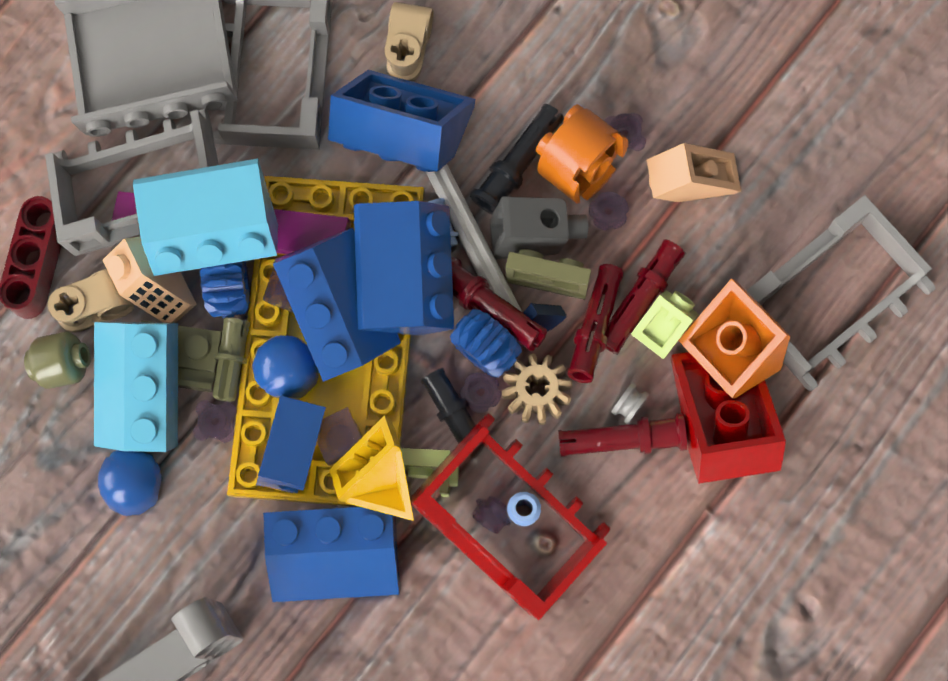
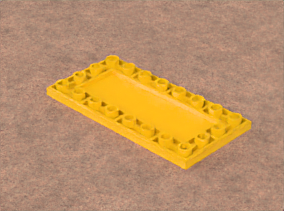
(367, 391)

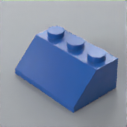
(399, 120)
(403, 267)
(324, 301)
(331, 554)

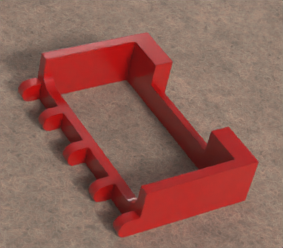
(533, 604)

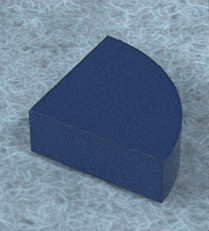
(546, 315)

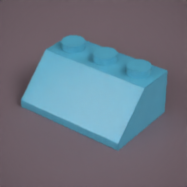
(205, 217)
(136, 386)

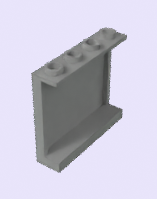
(146, 60)

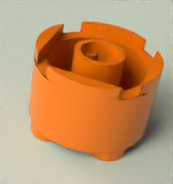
(580, 154)

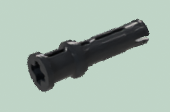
(508, 173)

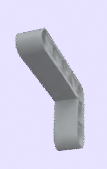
(200, 638)

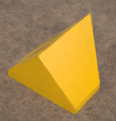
(374, 473)

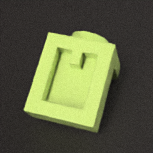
(665, 322)
(423, 462)

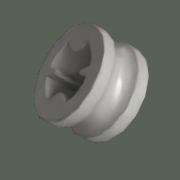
(630, 403)

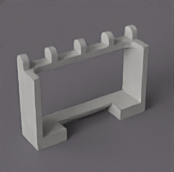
(309, 131)
(868, 215)
(90, 234)

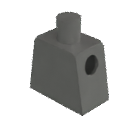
(534, 226)

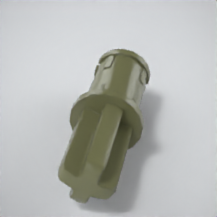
(230, 358)

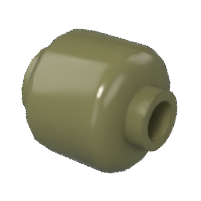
(57, 360)

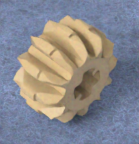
(535, 403)

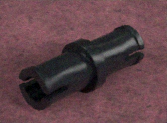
(449, 404)

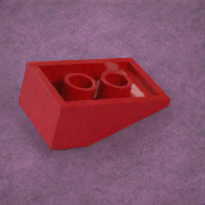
(726, 433)

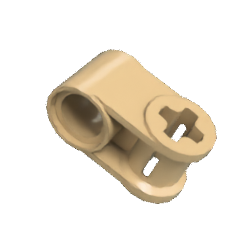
(407, 36)
(94, 301)

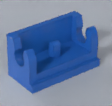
(290, 445)

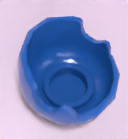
(285, 367)
(129, 482)

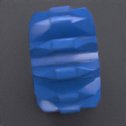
(225, 289)
(485, 343)

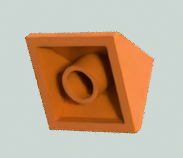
(736, 340)

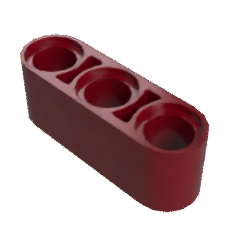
(37, 276)

